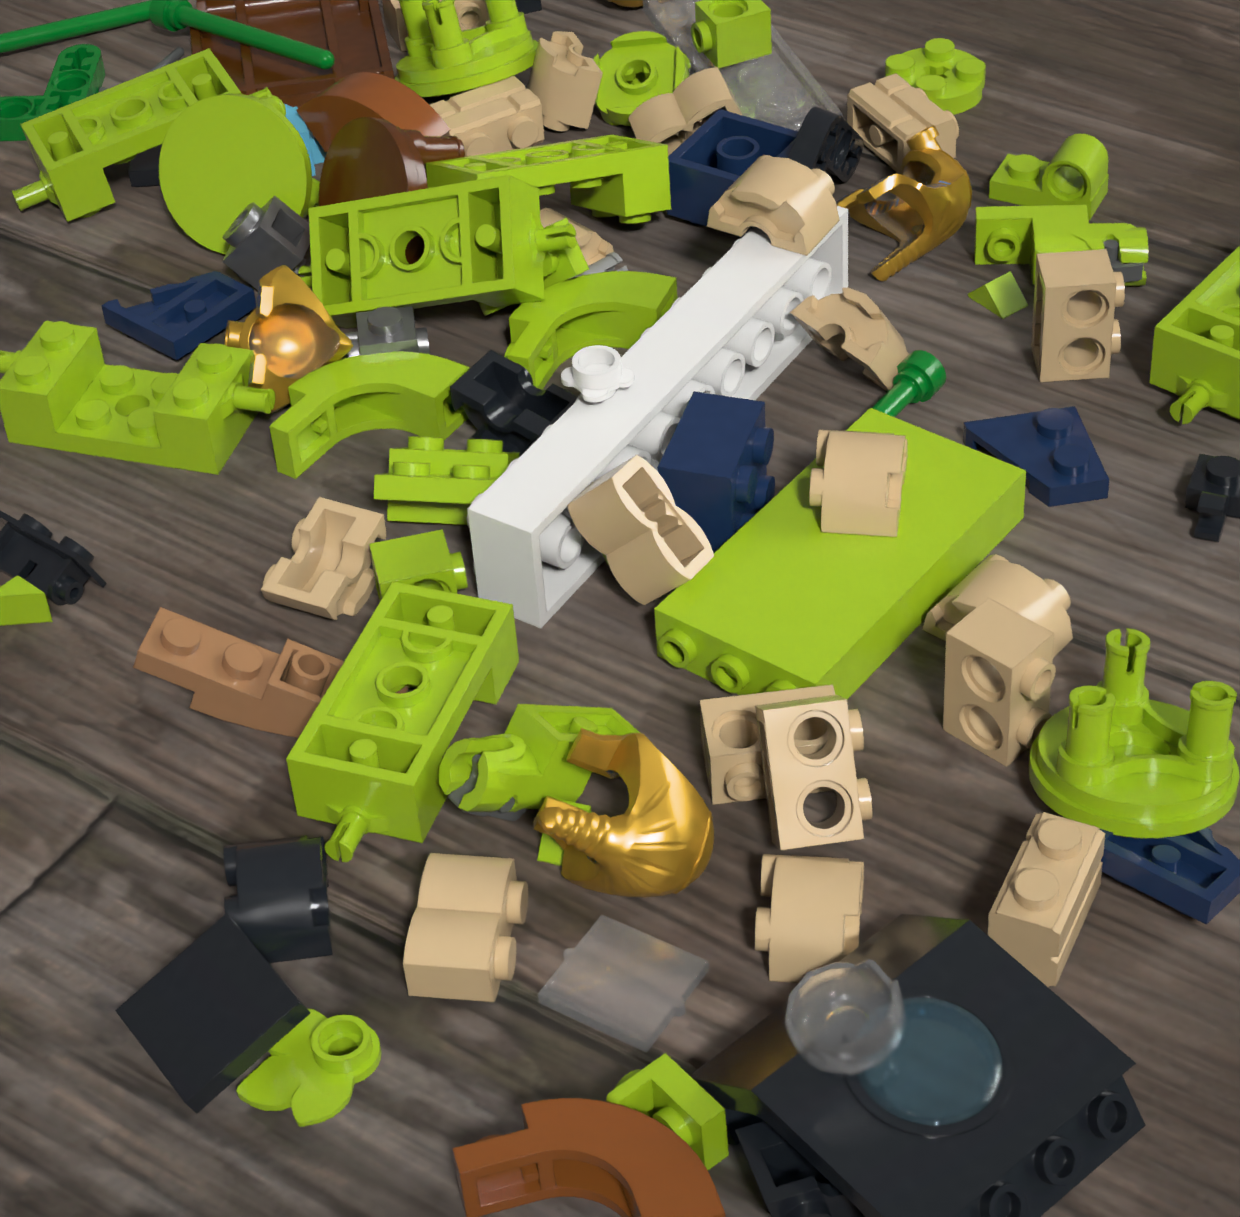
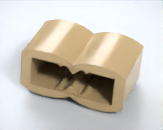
(677, 115)
(640, 530)
(463, 927)

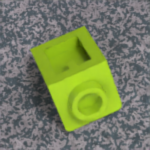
(679, 1103)

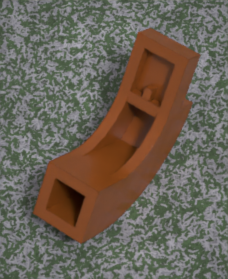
(368, 96)
(590, 1154)

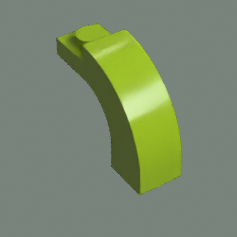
(586, 312)
(363, 395)

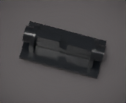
(59, 566)

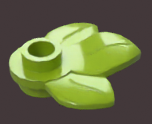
(312, 1070)

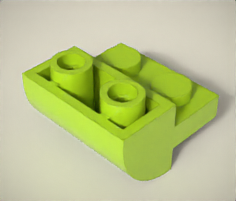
(437, 482)

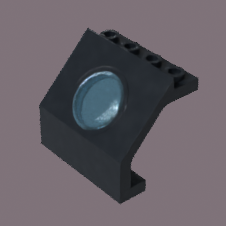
(977, 1111)

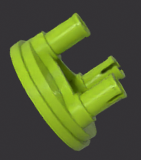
(453, 60)
(228, 156)
(1134, 759)

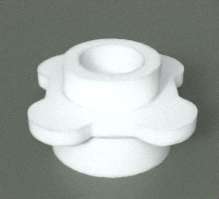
(597, 373)

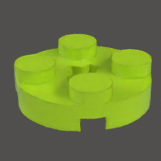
(633, 54)
(945, 74)

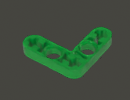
(75, 76)

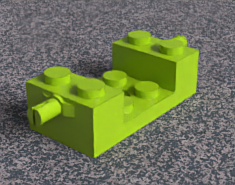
(112, 129)
(604, 173)
(477, 239)
(1200, 346)
(71, 401)
(377, 753)

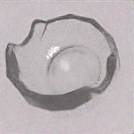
(846, 1017)

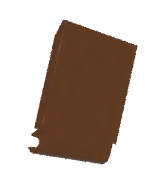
(344, 27)

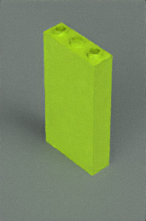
(829, 608)

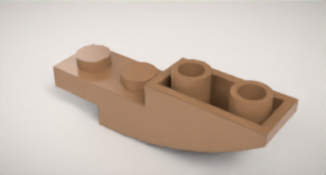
(237, 677)

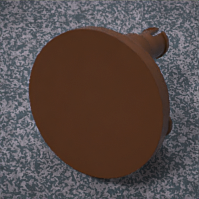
(379, 160)

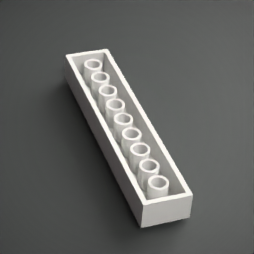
(718, 339)

